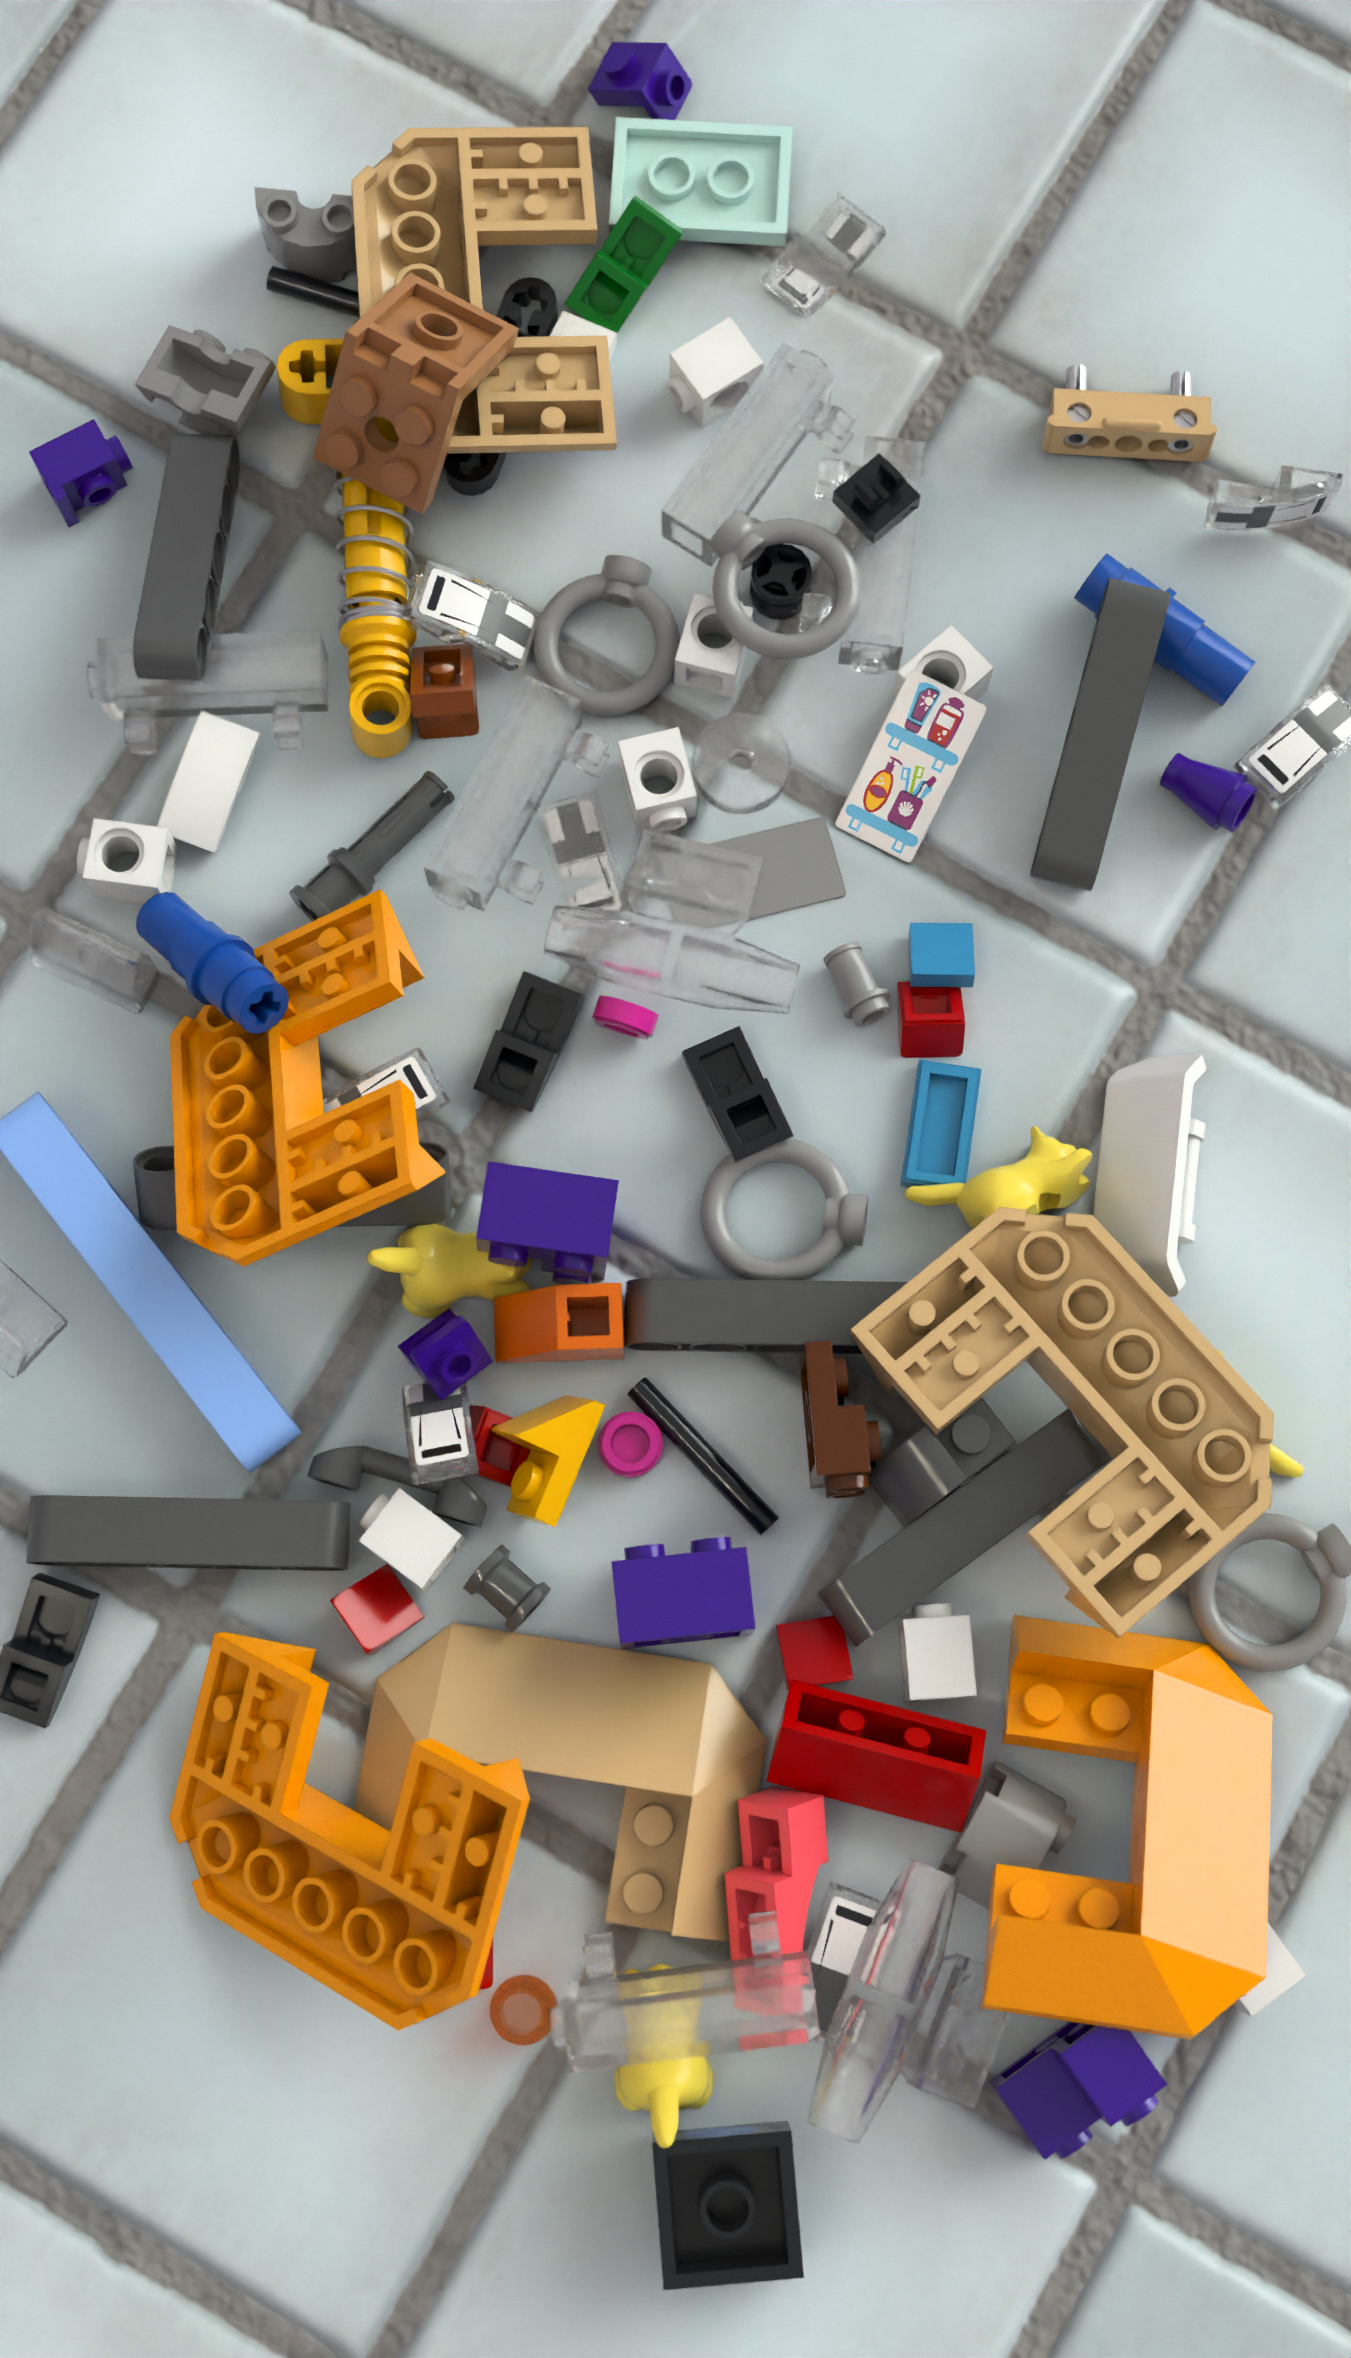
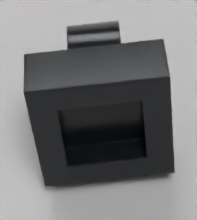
(876, 498)

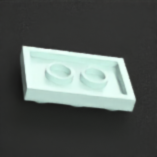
(706, 177)

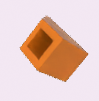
(560, 1324)

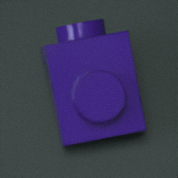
(641, 77)
(446, 1353)

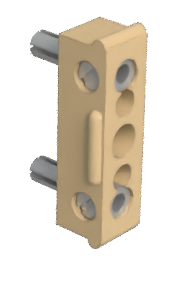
(1129, 423)

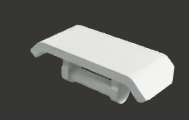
(1151, 1163)

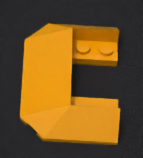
(248, 1109)
(363, 1909)
(1195, 1909)

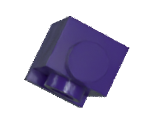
(81, 469)

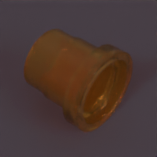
(522, 1984)

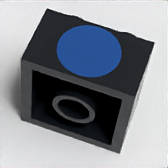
(728, 2206)

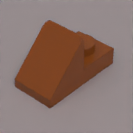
(444, 691)

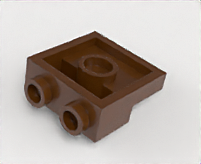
(838, 1438)

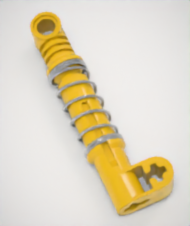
(374, 565)

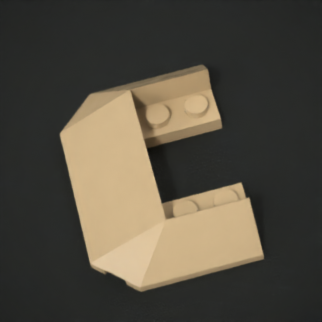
(492, 187)
(1124, 1361)
(591, 1716)

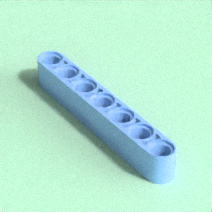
(145, 1283)

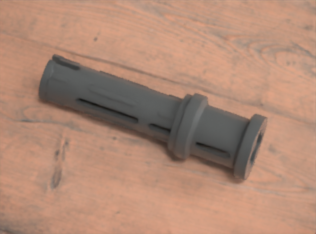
(353, 869)

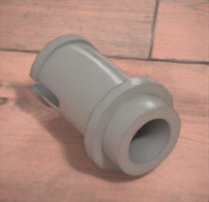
(857, 985)

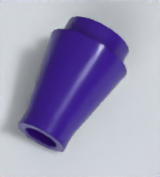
(1210, 791)

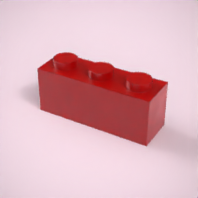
(877, 1756)

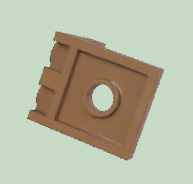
(414, 367)

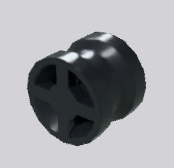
(780, 566)

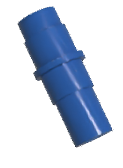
(1185, 641)
(214, 964)

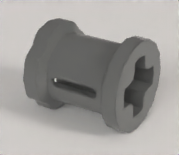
(507, 1588)

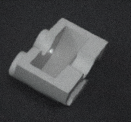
(308, 239)
(204, 381)
(1008, 1825)

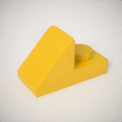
(558, 1443)

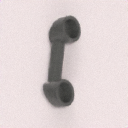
(345, 1467)

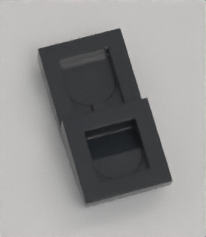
(529, 1041)
(736, 1094)
(44, 1648)

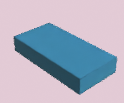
(940, 1124)

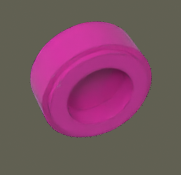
(625, 1017)
(630, 1444)

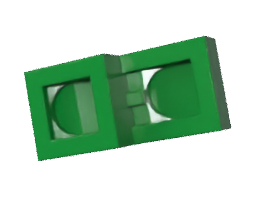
(624, 266)

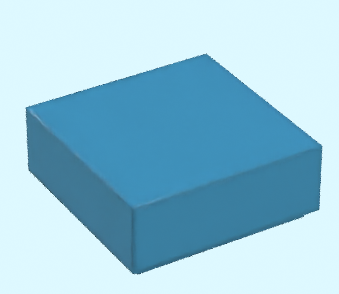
(941, 955)

